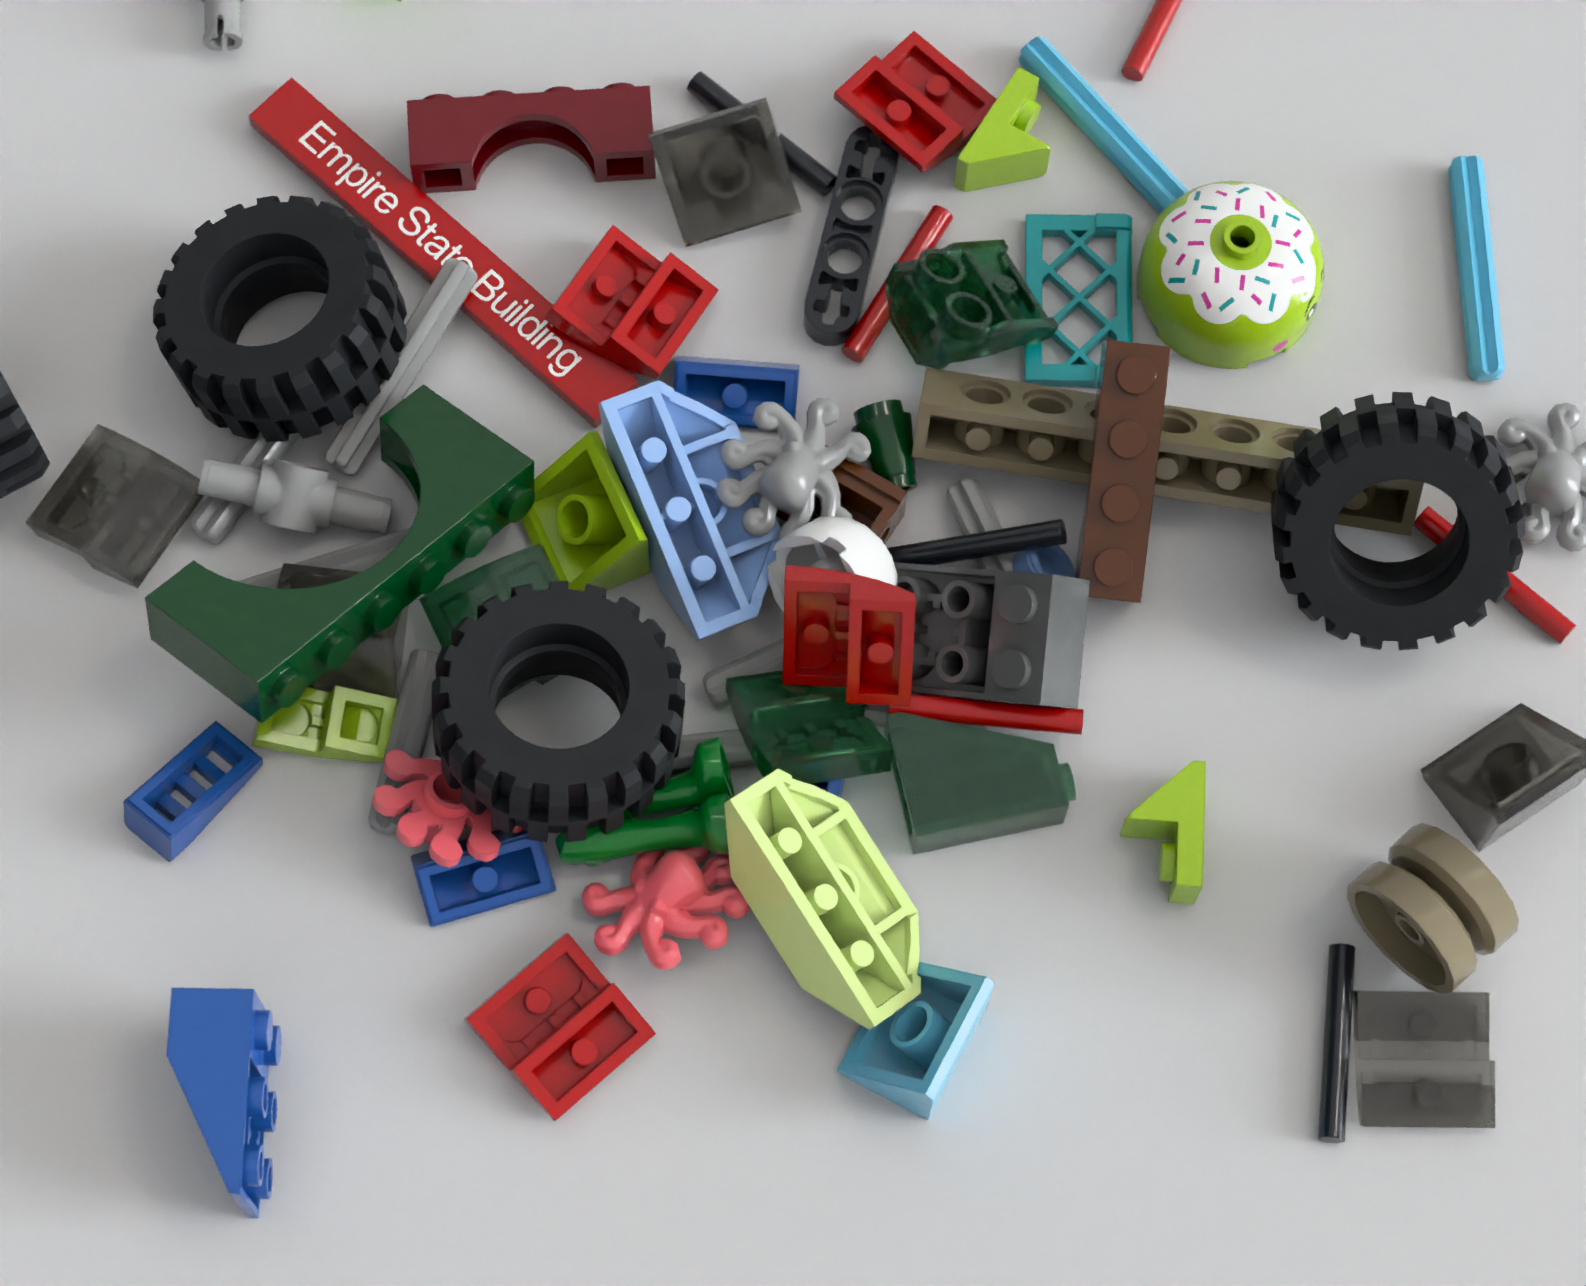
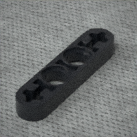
(850, 234)

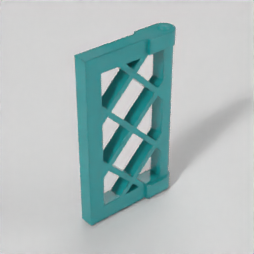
(1119, 274)

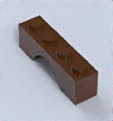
(1123, 469)

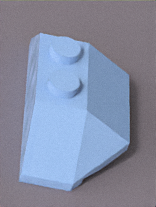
(670, 470)

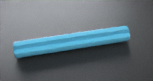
(1101, 123)
(1476, 268)

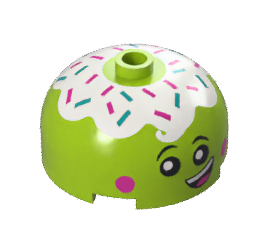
(1227, 300)

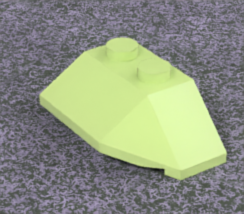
(825, 896)

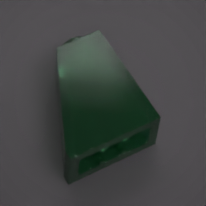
(973, 782)

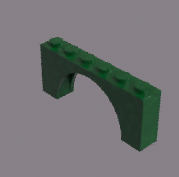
(273, 642)

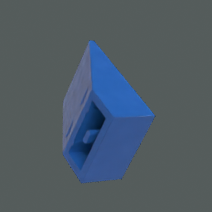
(222, 1058)

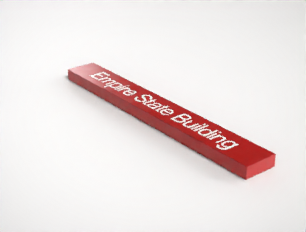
(428, 237)

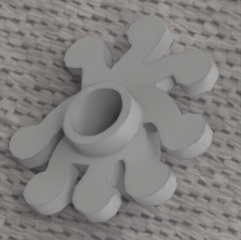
(793, 469)
(1551, 475)

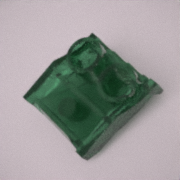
(963, 304)

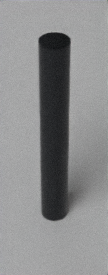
(799, 161)
(982, 544)
(1336, 1043)

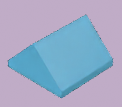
(921, 1043)

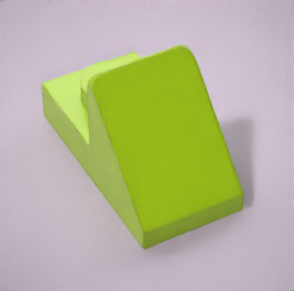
(1001, 145)
(1175, 815)

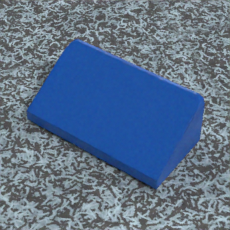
(737, 385)
(479, 886)

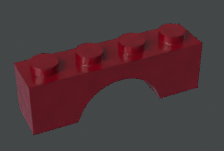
(461, 136)

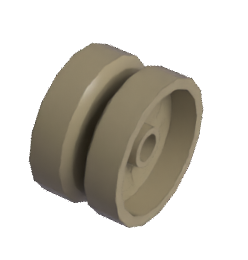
(1433, 908)

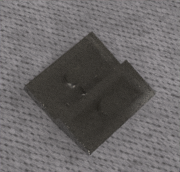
(117, 505)
(1423, 1059)

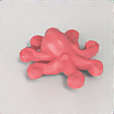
(435, 811)
(667, 898)

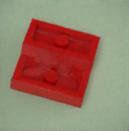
(917, 102)
(631, 304)
(848, 635)
(560, 1026)

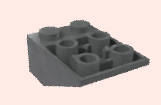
(997, 633)

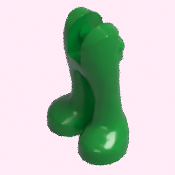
(703, 786)

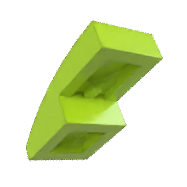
(331, 725)

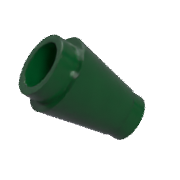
(890, 440)

